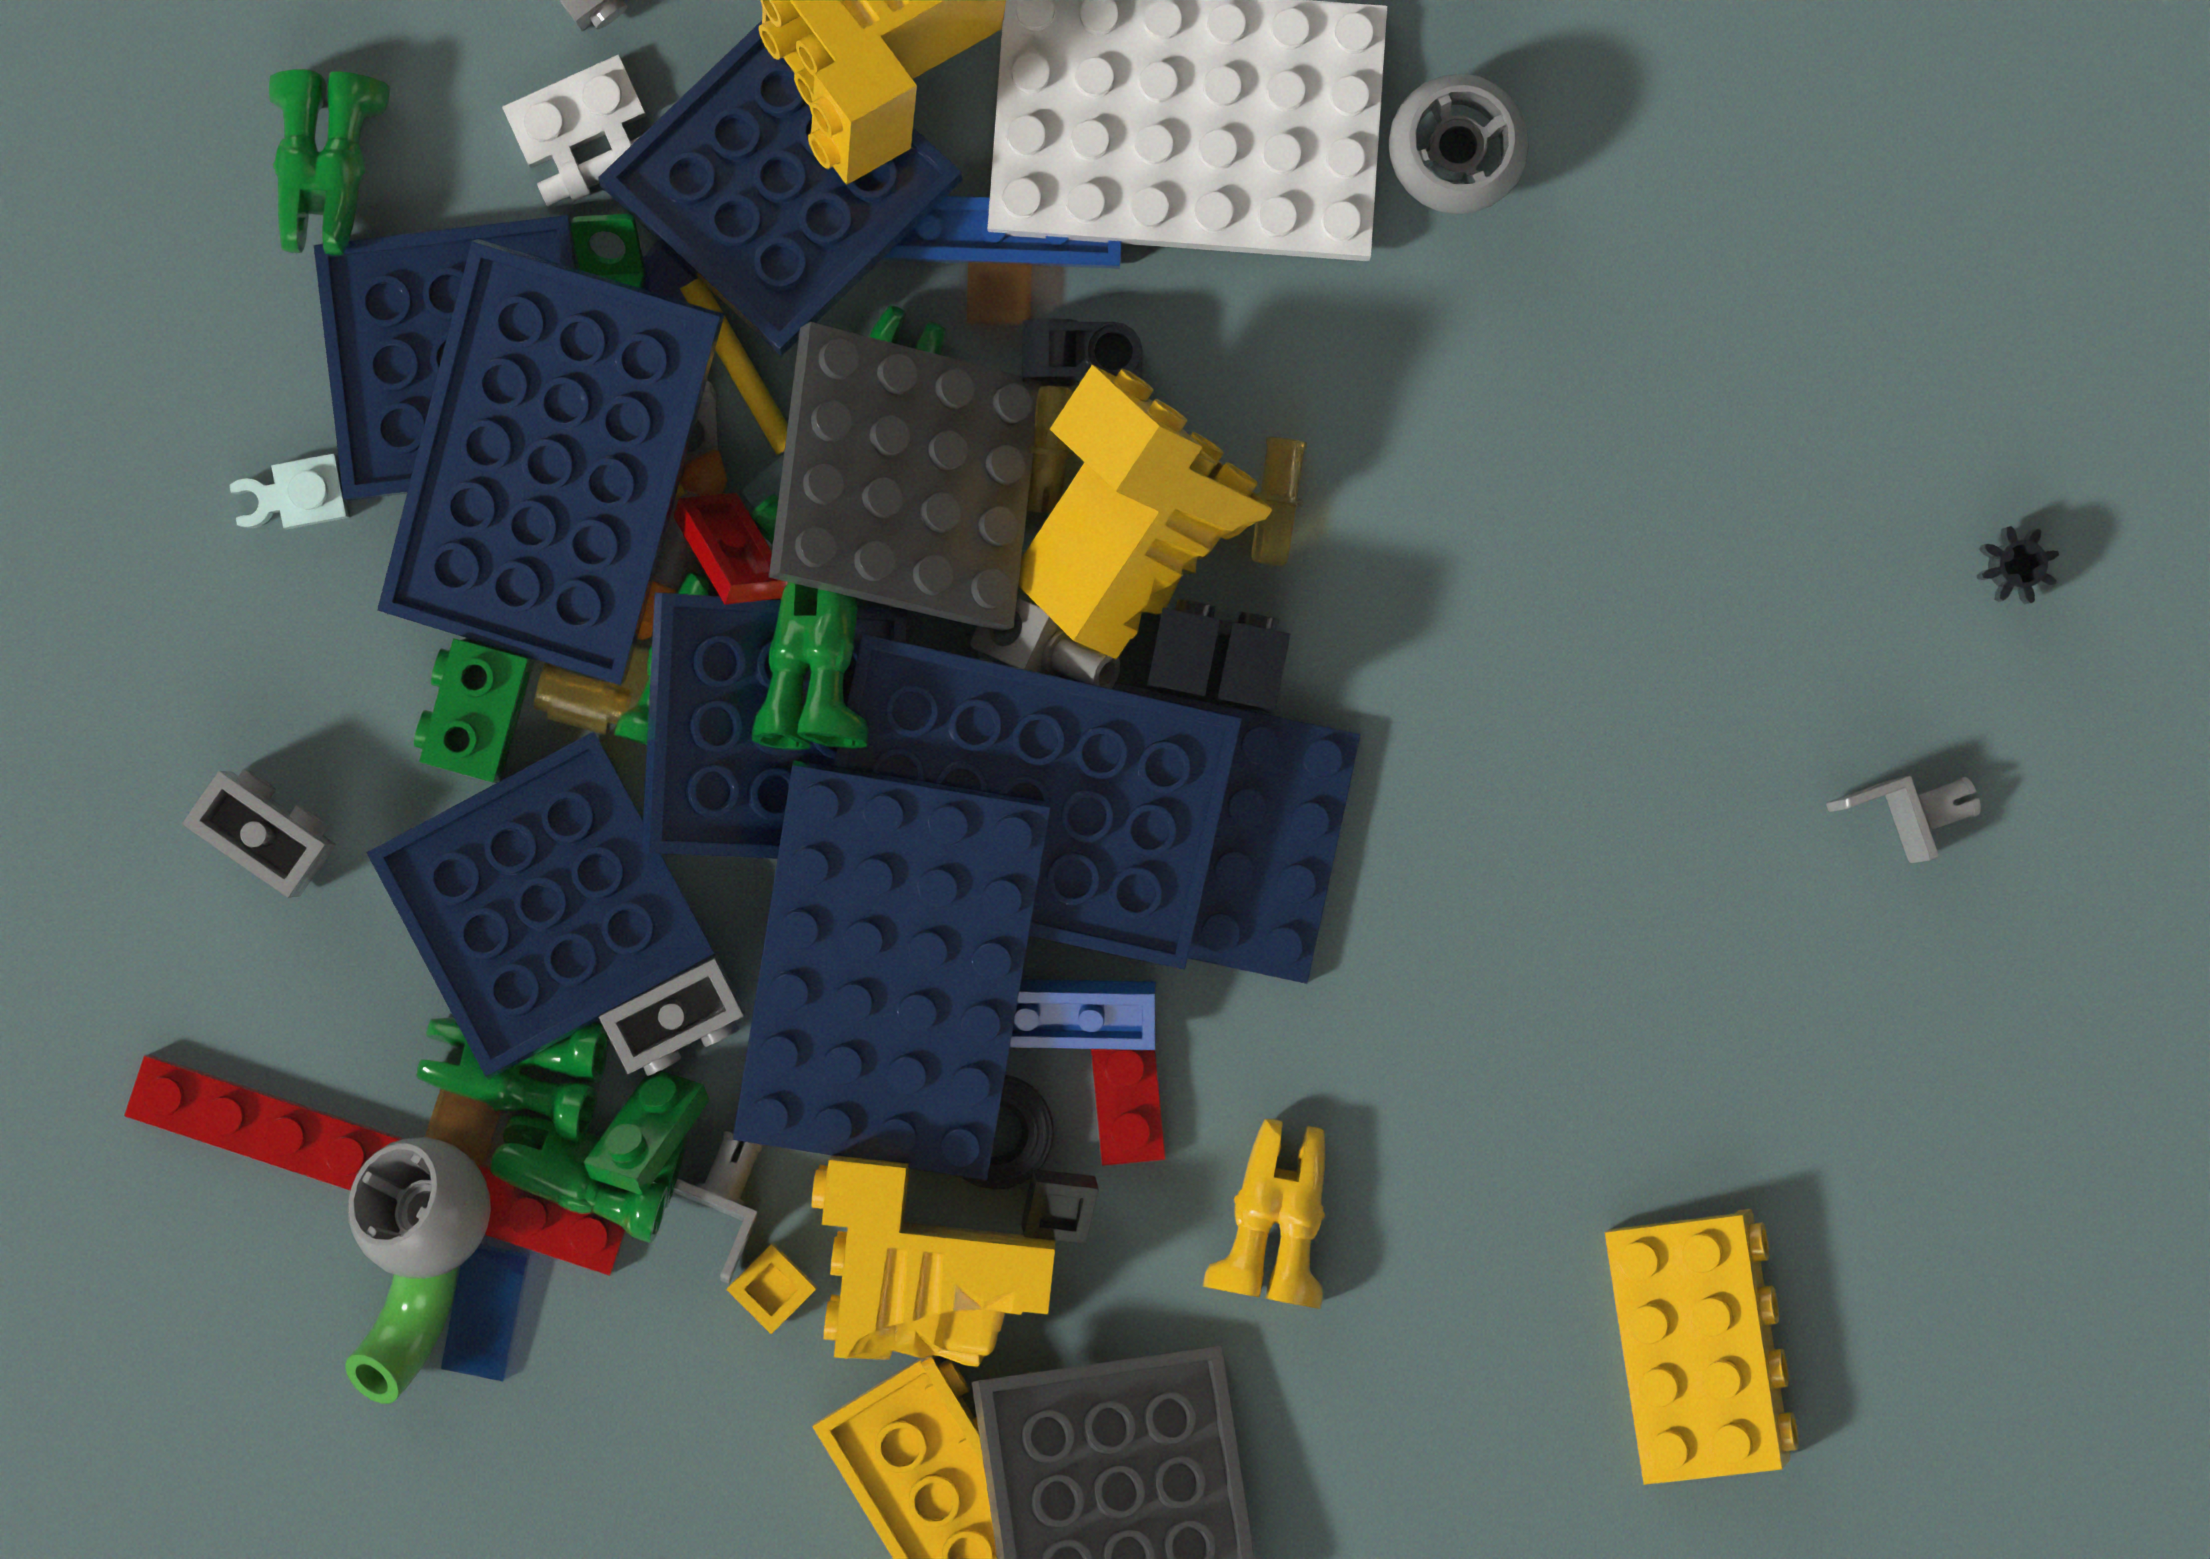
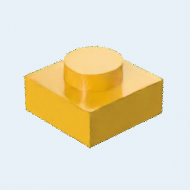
(771, 1288)

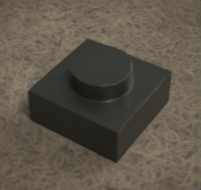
(1059, 1206)

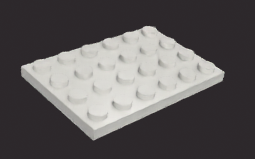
(1190, 124)

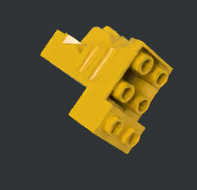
(860, 64)
(1133, 513)
(917, 1283)

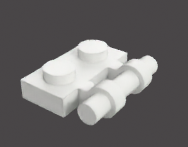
(570, 115)

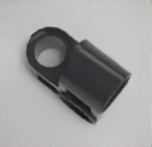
(1064, 349)

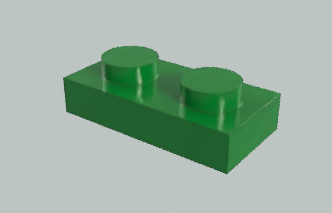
(646, 1131)

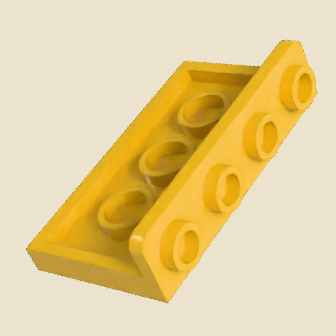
(1701, 1347)
(916, 1463)

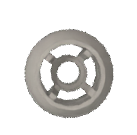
(1477, 191)
(419, 1207)

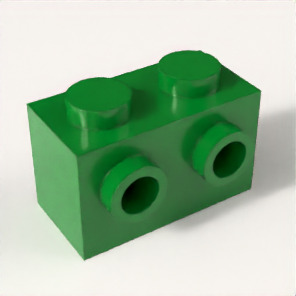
(473, 710)

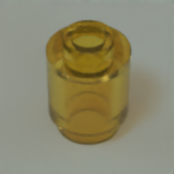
(580, 699)

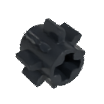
(2034, 575)

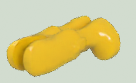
(1282, 1198)

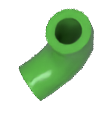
(401, 1336)

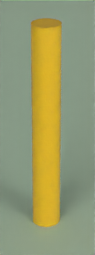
(742, 370)

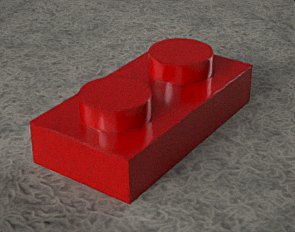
(729, 547)
(1128, 1106)

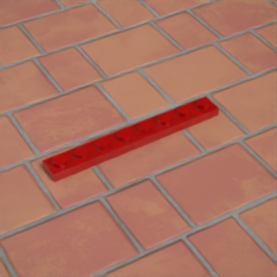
(336, 1150)

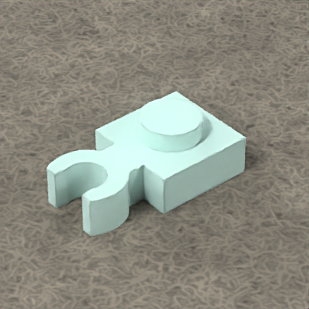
(303, 493)

